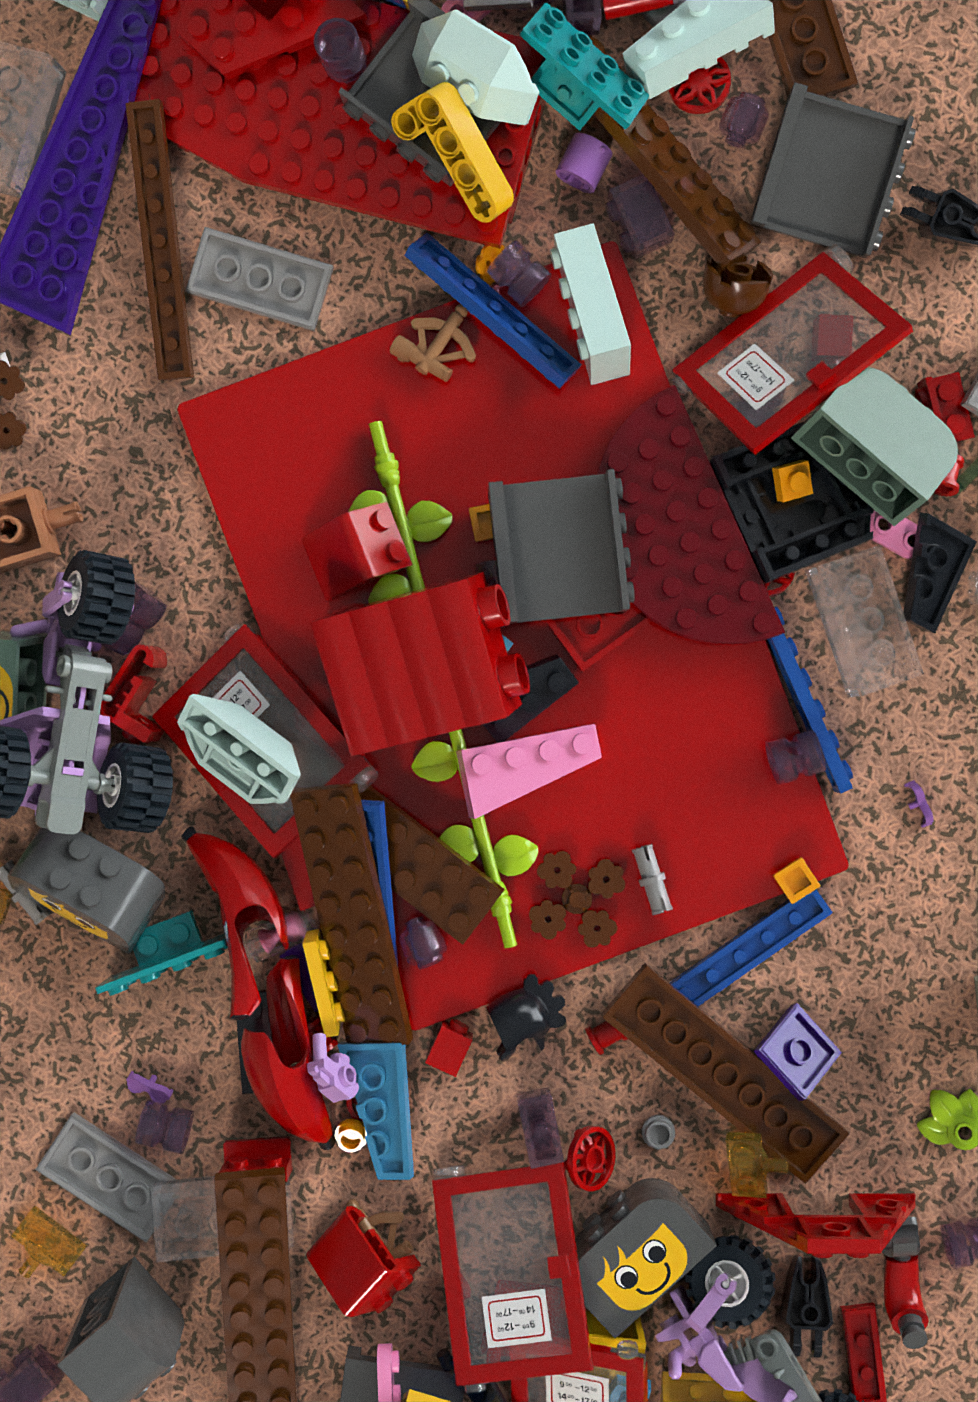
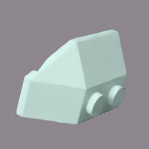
(478, 65)
(240, 749)

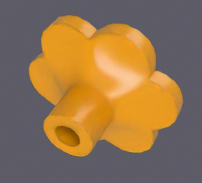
(485, 259)

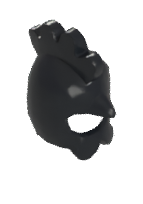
(526, 1014)

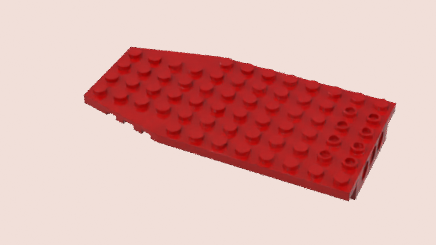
(291, 136)

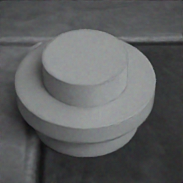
(658, 1132)

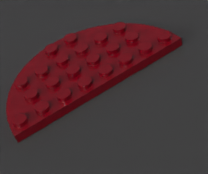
(681, 535)

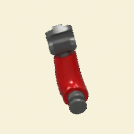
(902, 1286)

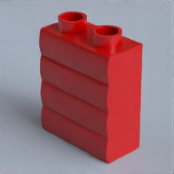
(421, 663)

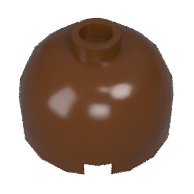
(736, 287)

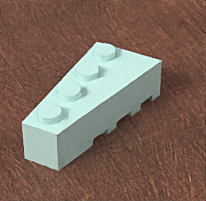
(694, 39)
(592, 303)

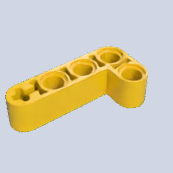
(460, 147)

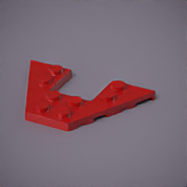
(239, 38)
(857, 1235)

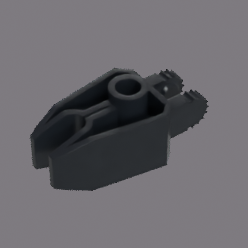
(946, 218)
(806, 1305)

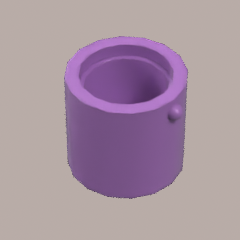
(584, 162)

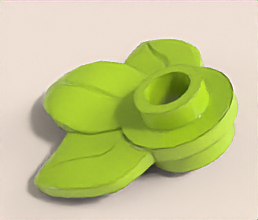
(949, 1116)

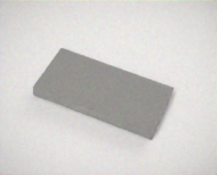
(259, 279)
(104, 1175)

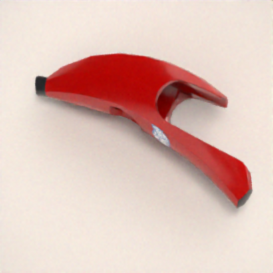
(244, 898)
(283, 1090)

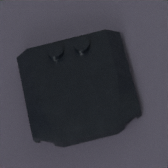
(793, 532)

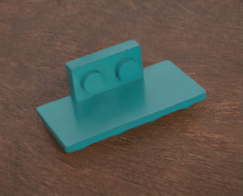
(577, 74)
(165, 945)

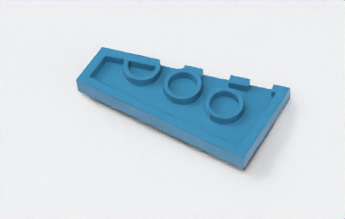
(384, 1105)

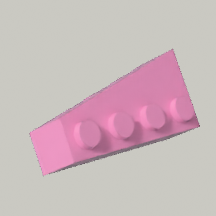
(516, 767)

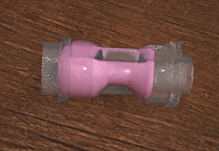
(262, 943)

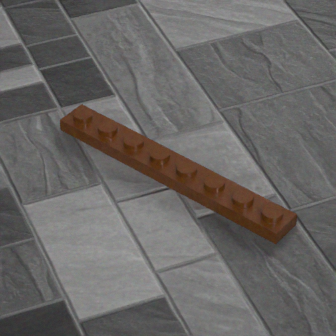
(160, 239)

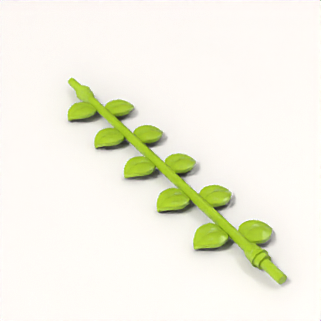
(437, 759)

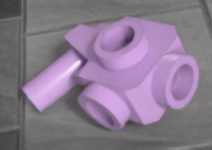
(333, 1075)

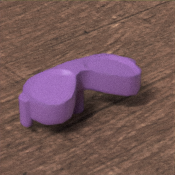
(920, 802)
(157, 1092)

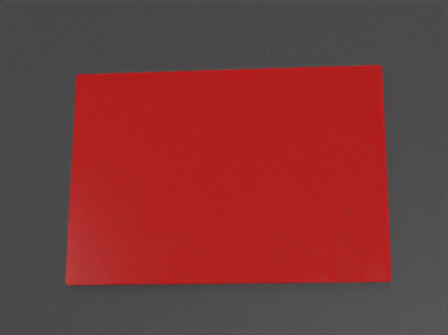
(671, 714)

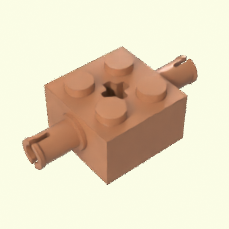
(36, 527)

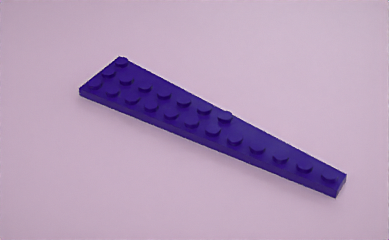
(64, 202)

